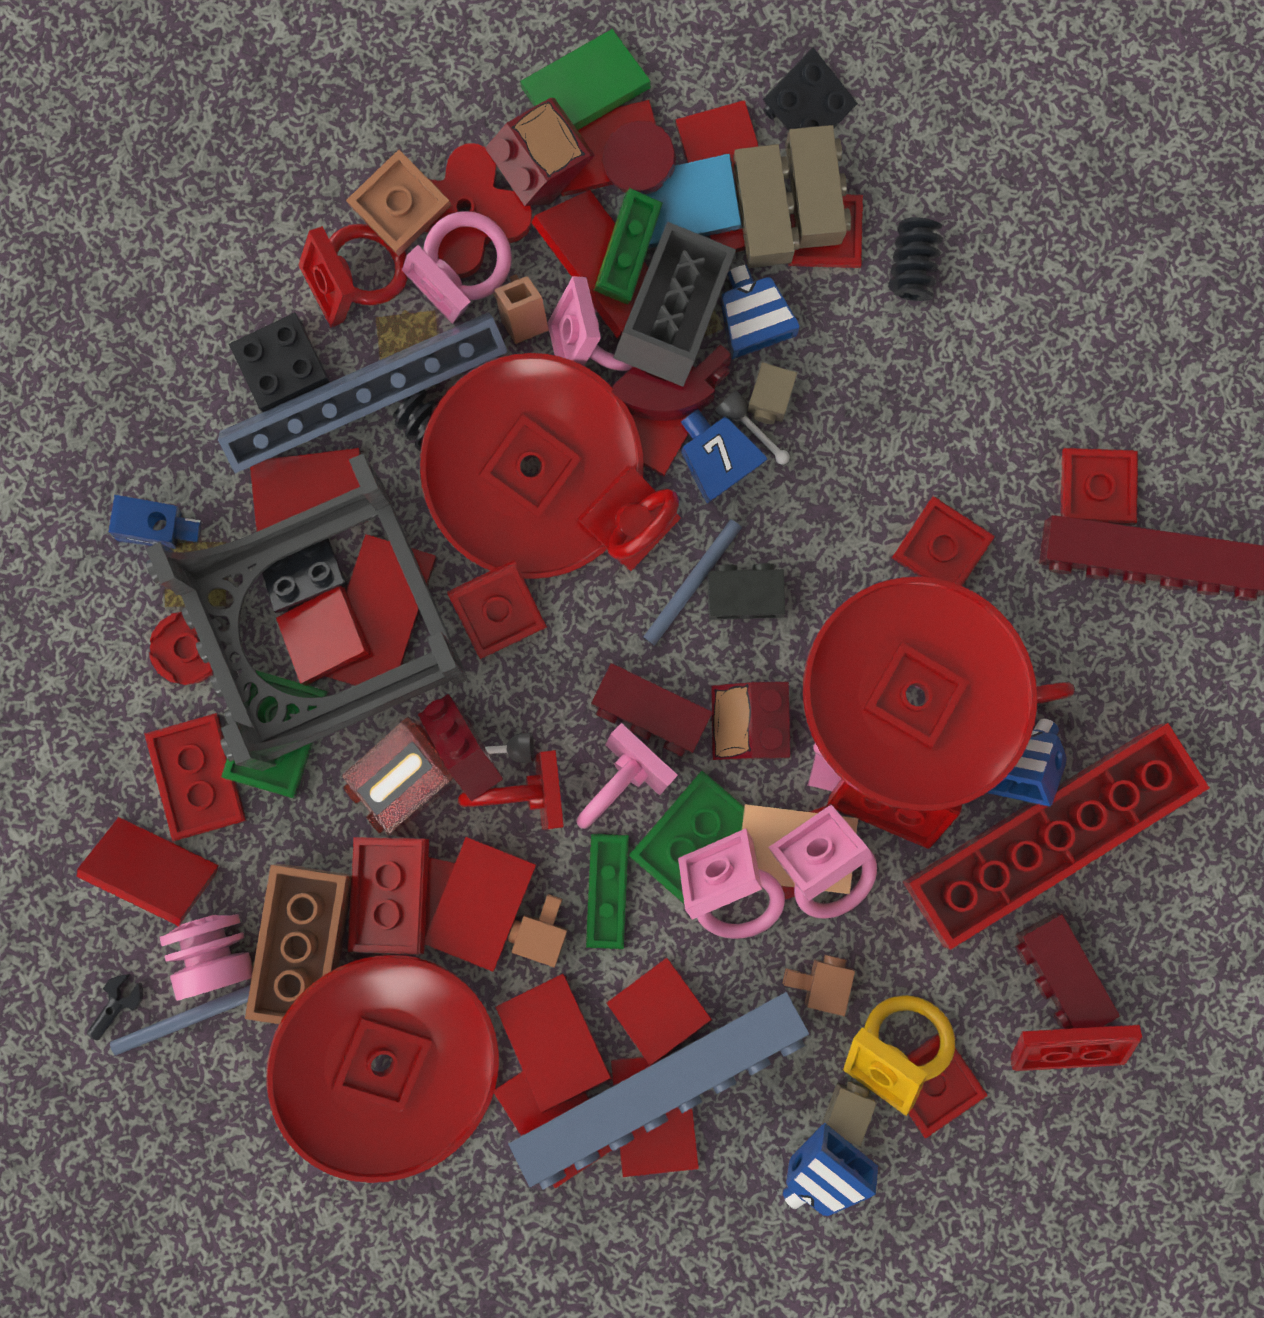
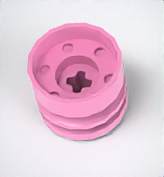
(206, 956)

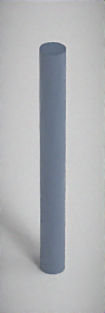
(692, 582)
(180, 1021)

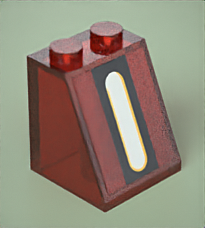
(398, 777)

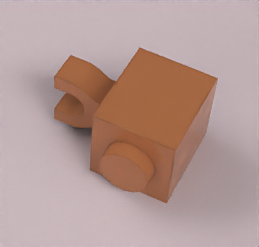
(521, 309)
(540, 937)
(826, 986)

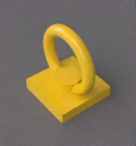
(888, 1069)

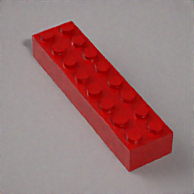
(1047, 843)

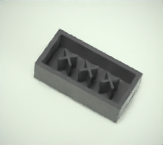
(674, 304)

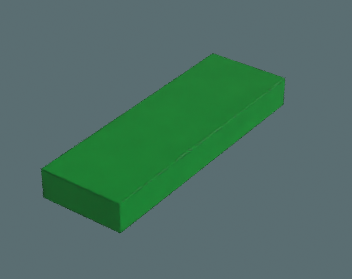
(628, 246)
(607, 891)

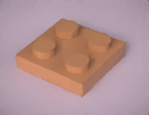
(398, 202)

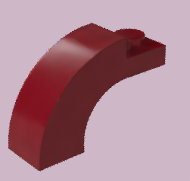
(665, 400)

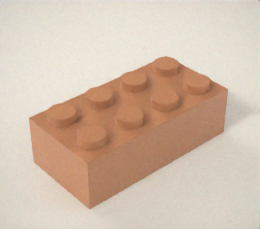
(297, 937)

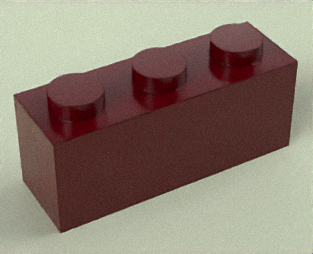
(650, 710)
(459, 747)
(1065, 974)

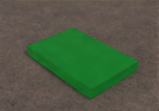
(589, 80)
(287, 773)
(692, 822)

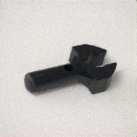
(115, 1005)

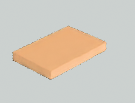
(771, 824)

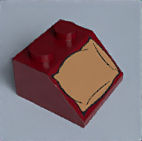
(540, 153)
(750, 721)

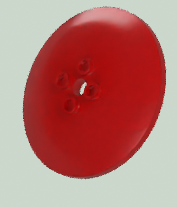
(476, 450)
(973, 682)
(390, 1120)

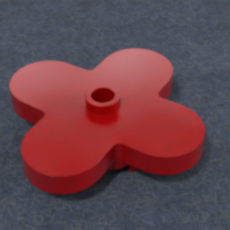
(471, 183)

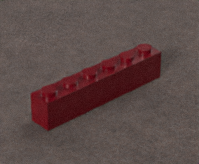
(1153, 555)

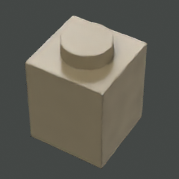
(771, 393)
(850, 1111)

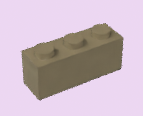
(817, 186)
(765, 205)

